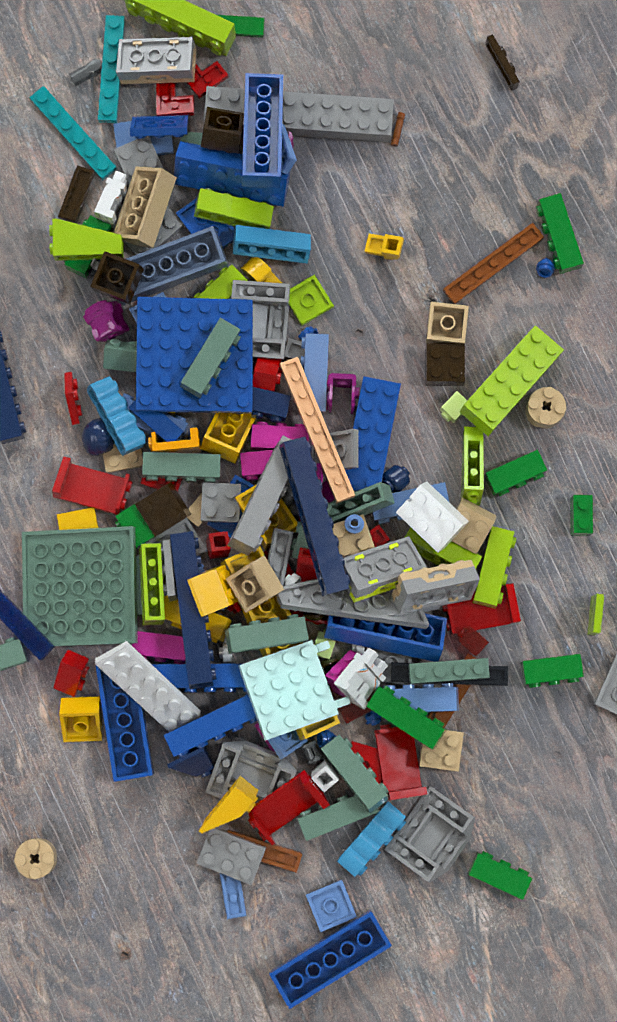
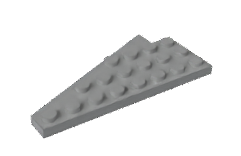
(378, 608)

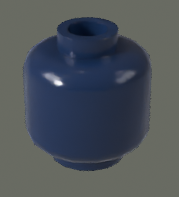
(397, 478)

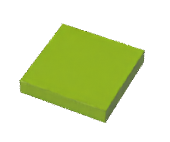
(309, 300)
(595, 614)

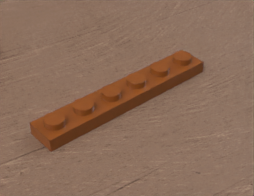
(493, 263)

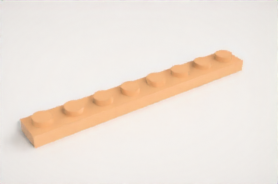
(317, 430)

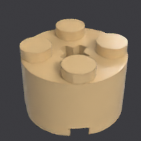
(545, 397)
(47, 858)

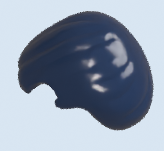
(97, 438)

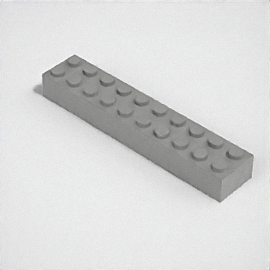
(319, 114)

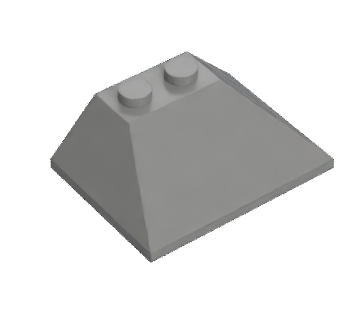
(269, 315)
(253, 763)
(432, 836)

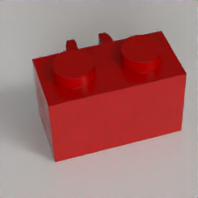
(267, 373)
(71, 673)

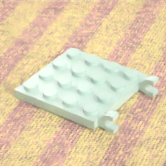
(289, 689)

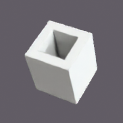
(324, 775)

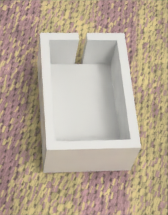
(432, 516)

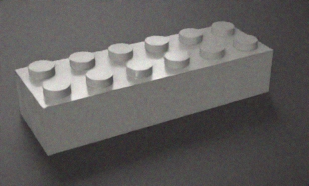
(261, 504)

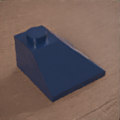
(194, 763)

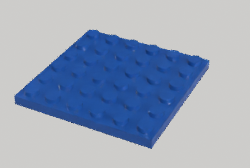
(169, 341)

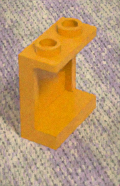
(182, 446)

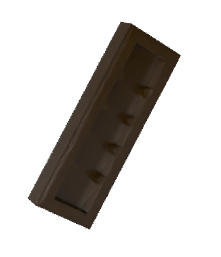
(499, 55)
(76, 194)

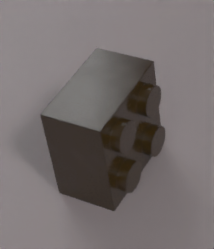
(222, 130)
(117, 277)
(445, 364)
(163, 509)

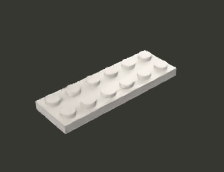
(147, 686)

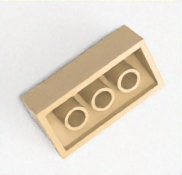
(145, 206)

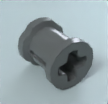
(311, 752)

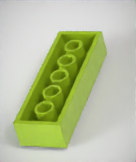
(187, 21)
(511, 380)

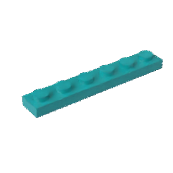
(109, 80)
(73, 133)

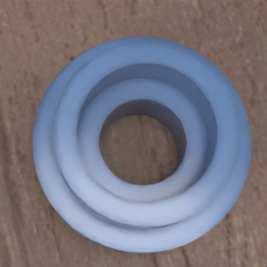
(354, 529)

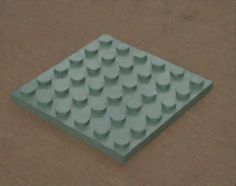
(81, 585)

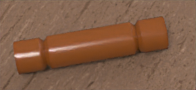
(398, 128)

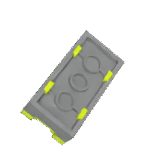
(379, 568)

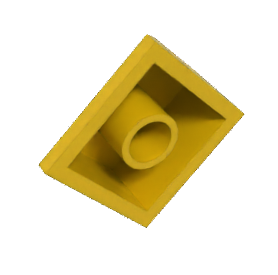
(212, 590)
(81, 719)

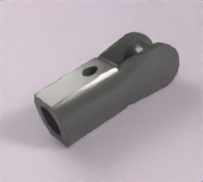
(86, 72)

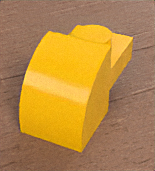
(386, 246)
(259, 271)

